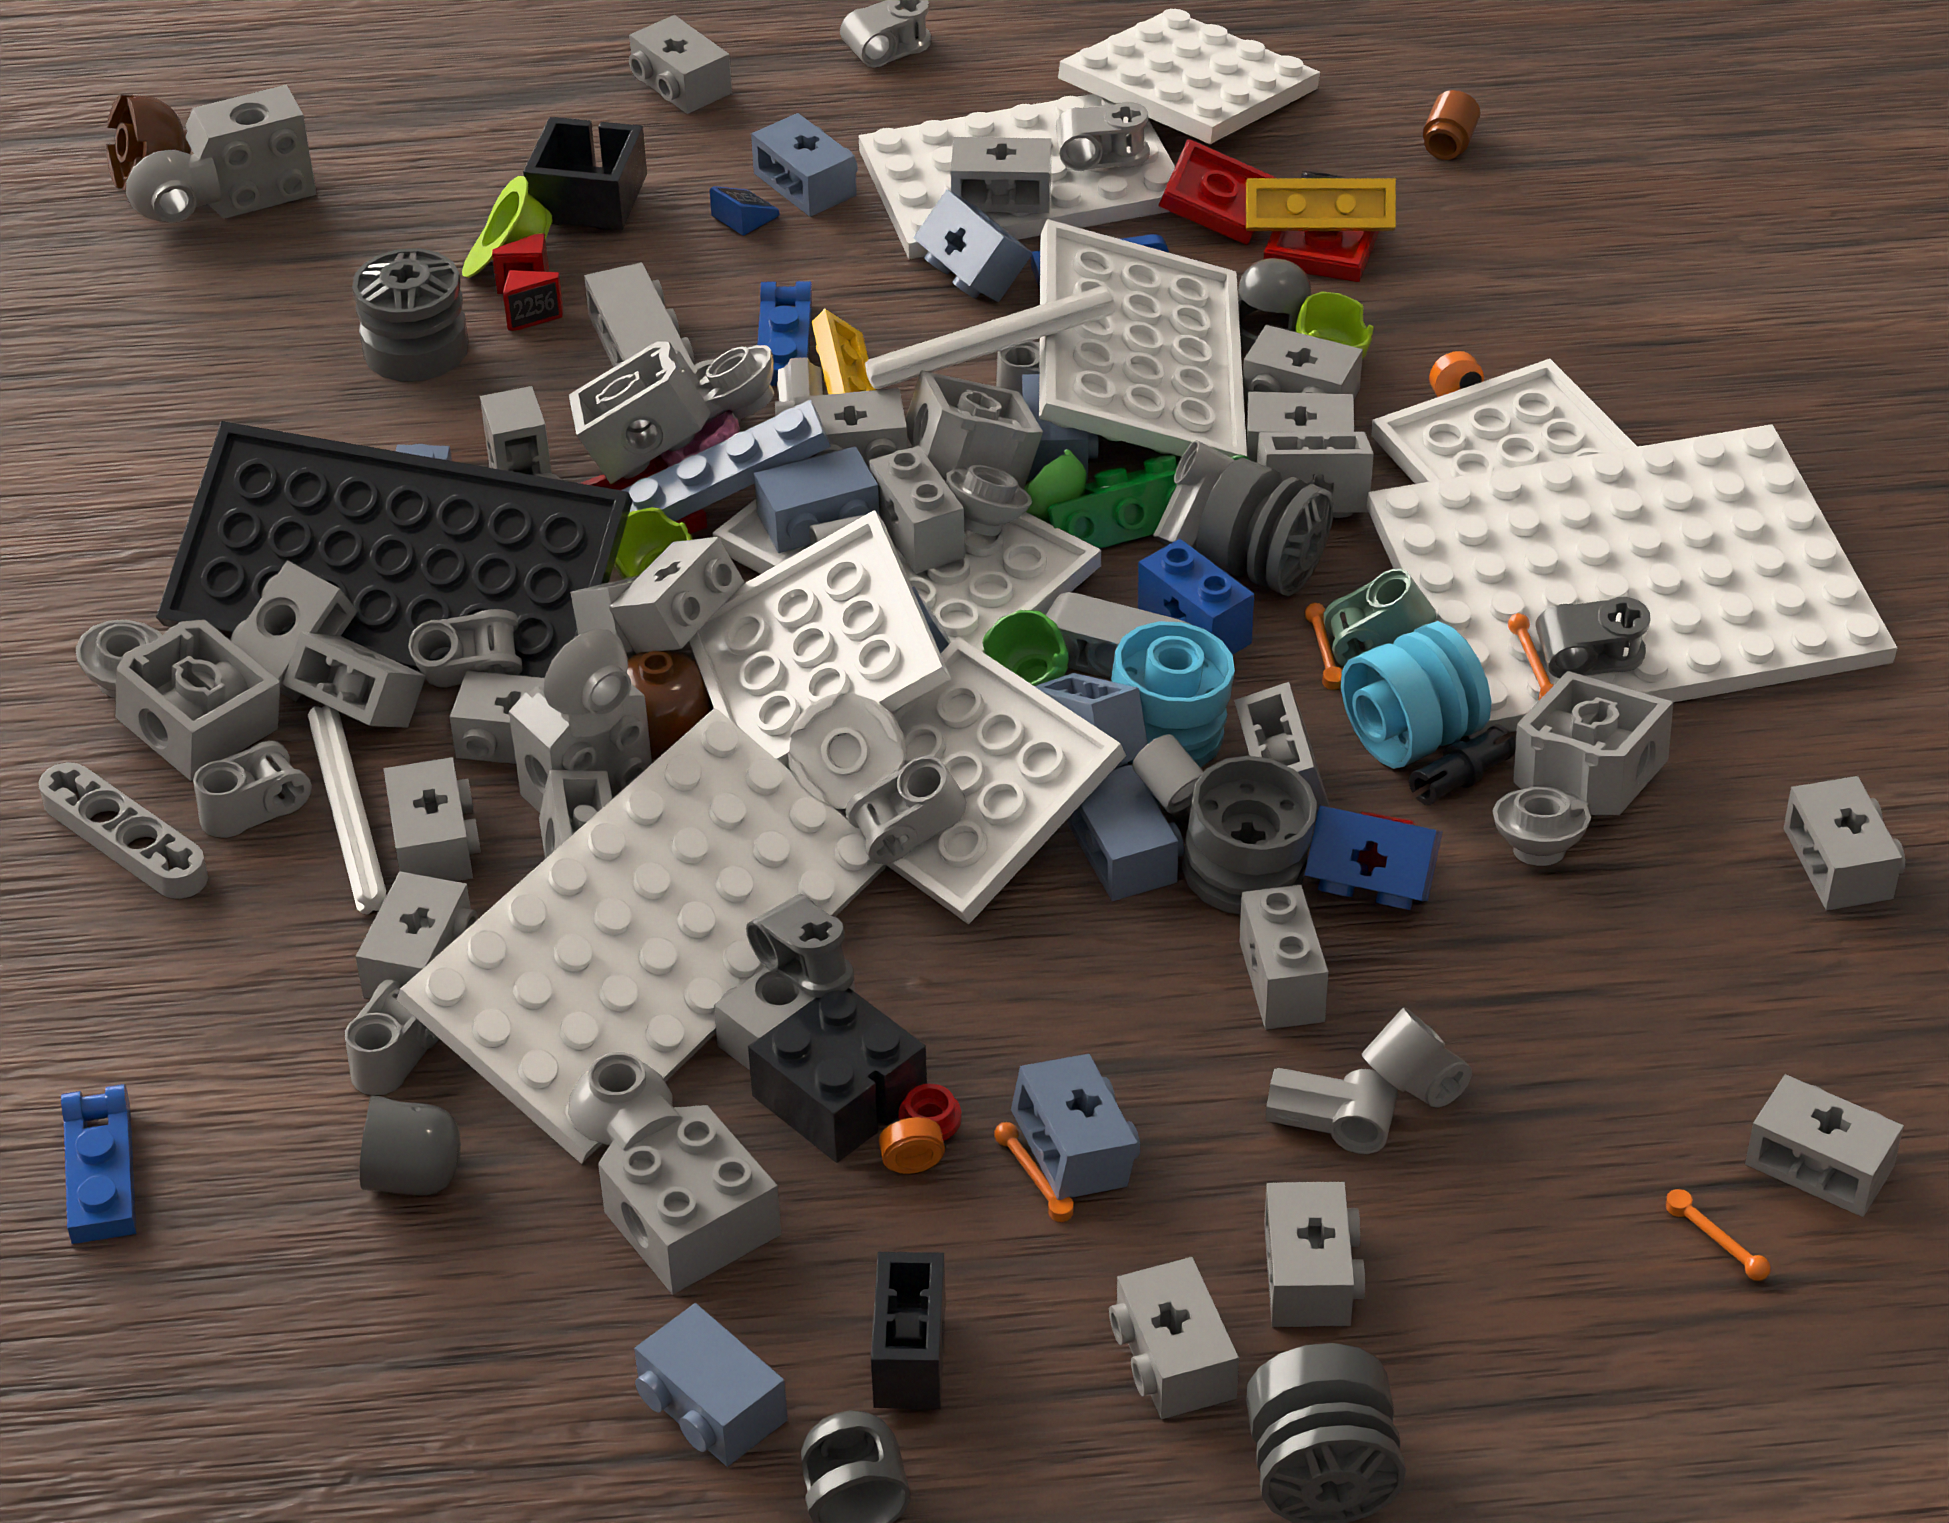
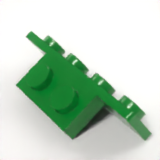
(1120, 504)

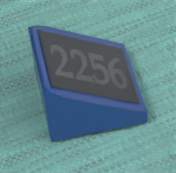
(740, 209)

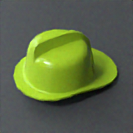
(511, 219)

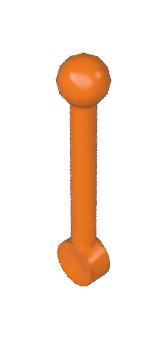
(1519, 625)
(1332, 674)
(1007, 1135)
(1680, 1205)

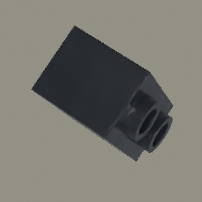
(908, 1330)

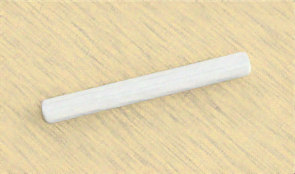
(990, 337)
(347, 809)

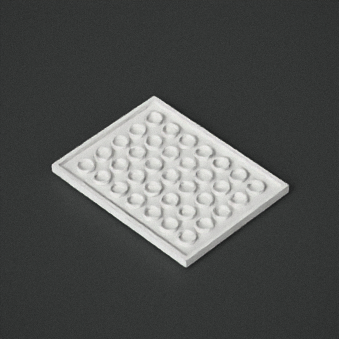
(1695, 528)

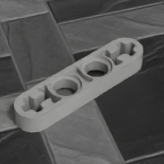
(132, 822)

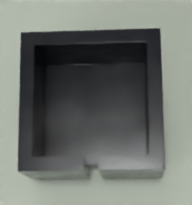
(570, 185)
(822, 1069)

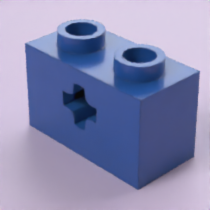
(1200, 593)
(1336, 851)

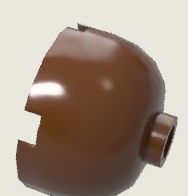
(142, 128)
(673, 695)

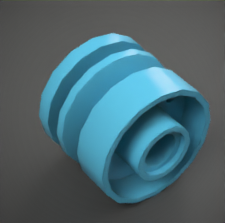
(1181, 683)
(1416, 694)

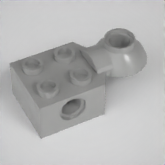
(244, 159)
(660, 404)
(979, 443)
(182, 690)
(582, 718)
(1579, 756)
(672, 1173)

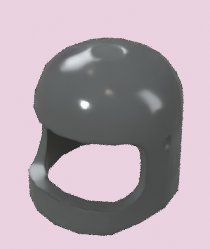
(1271, 287)
(408, 1148)
(854, 1470)

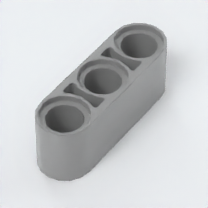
(1095, 629)

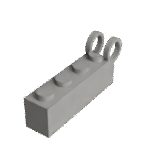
(632, 315)

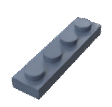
(732, 463)

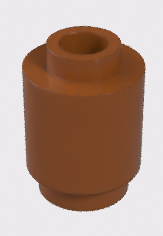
(1451, 124)

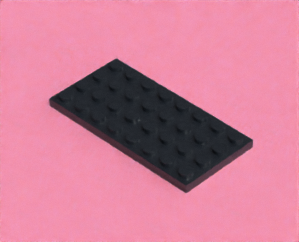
(396, 536)

